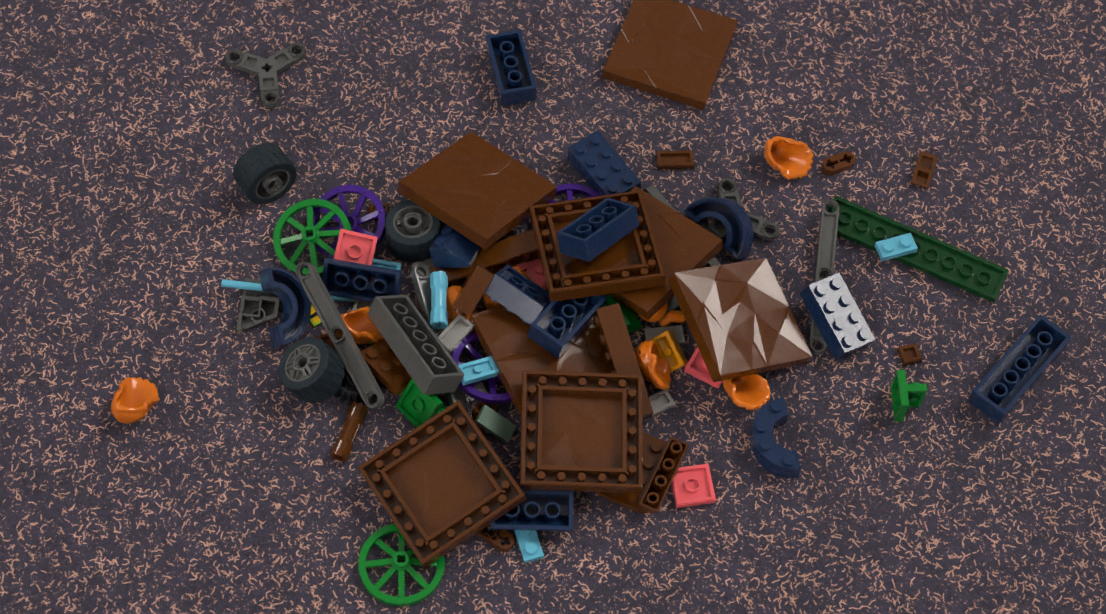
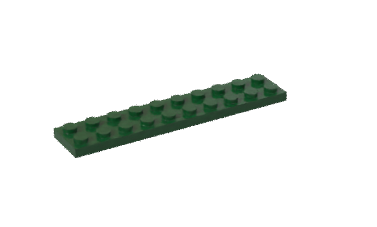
(932, 255)

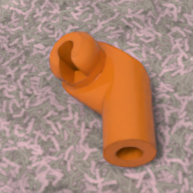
(672, 316)

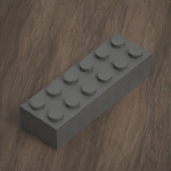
(415, 344)

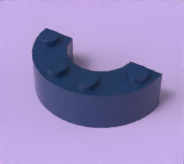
(732, 215)
(294, 301)
(765, 448)

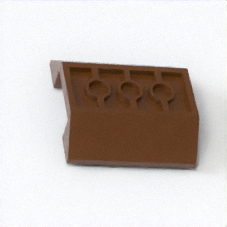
(659, 468)

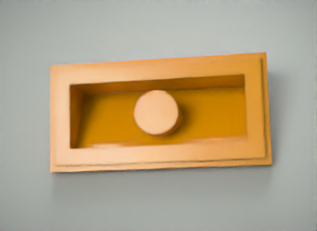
(670, 350)

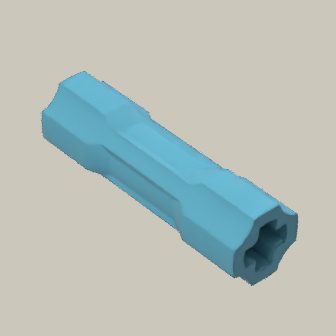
(439, 288)

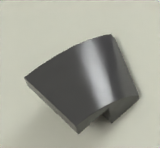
(257, 307)

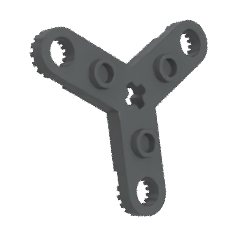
(257, 66)
(759, 224)

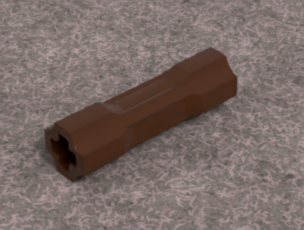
(343, 446)

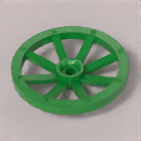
(312, 241)
(400, 568)

